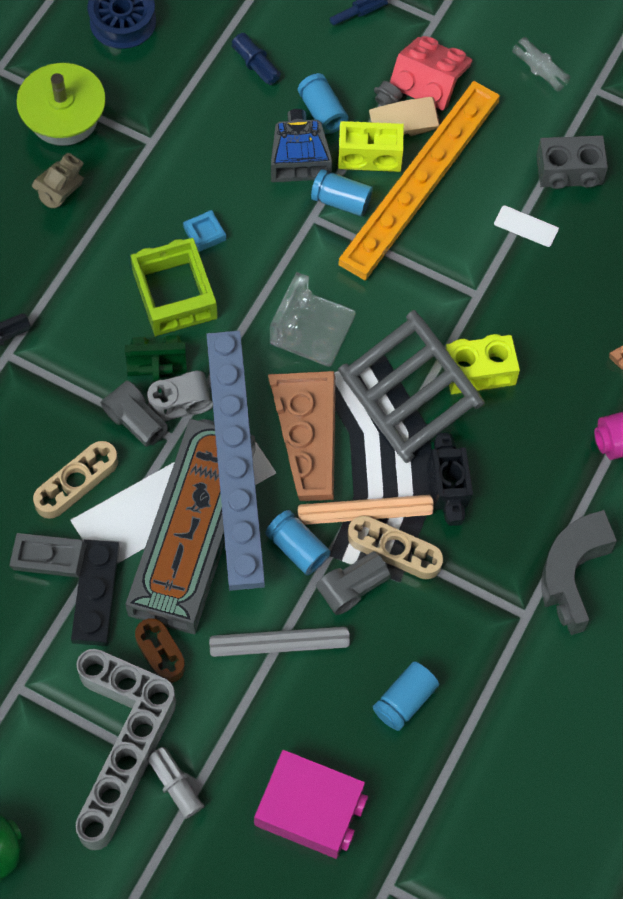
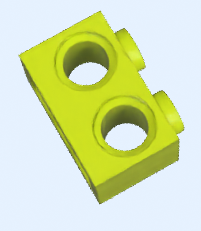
(370, 146)
(483, 371)

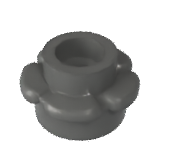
(387, 94)

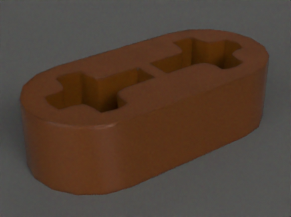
(166, 646)

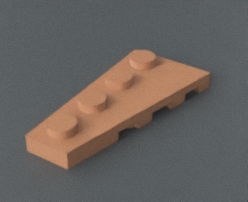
(308, 428)

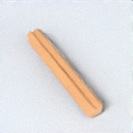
(374, 508)

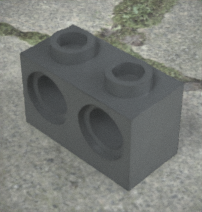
(571, 155)

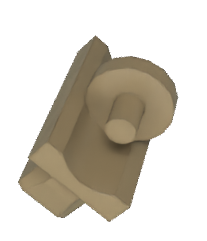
(59, 181)

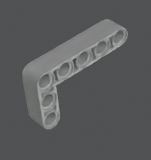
(127, 742)

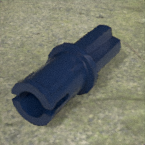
(255, 58)

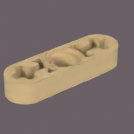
(50, 487)
(421, 547)

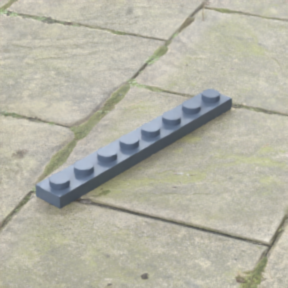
(235, 461)

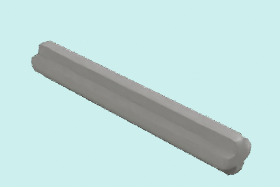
(279, 641)

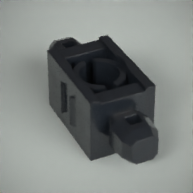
(444, 458)

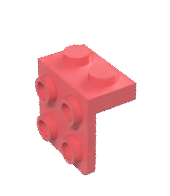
(429, 70)

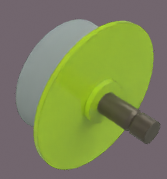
(61, 103)

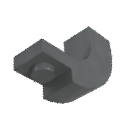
(577, 543)

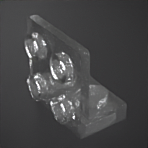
(310, 323)

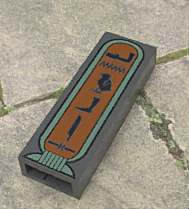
(184, 537)

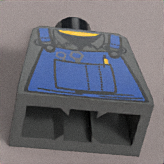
(299, 149)

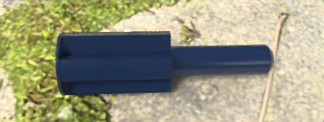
(358, 8)

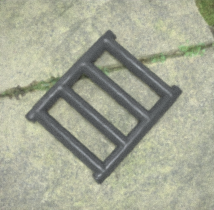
(451, 374)

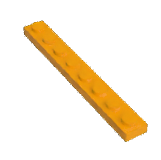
(418, 181)

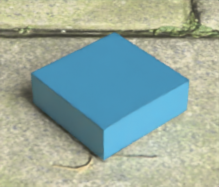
(205, 230)

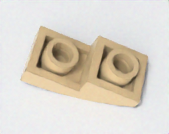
(416, 115)

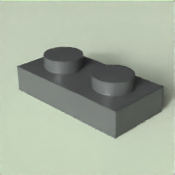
(48, 555)

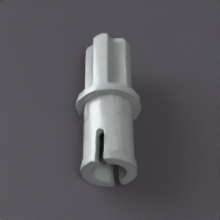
(175, 782)

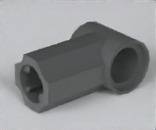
(129, 408)
(345, 587)

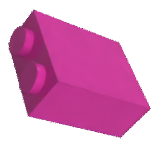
(311, 804)

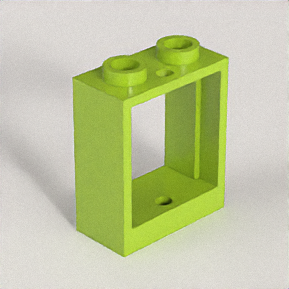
(184, 312)

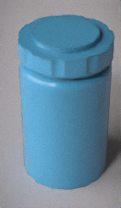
(322, 102)
(341, 193)
(297, 542)
(406, 696)

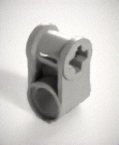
(181, 396)

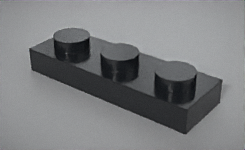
(95, 593)

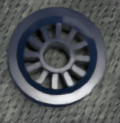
(122, 22)

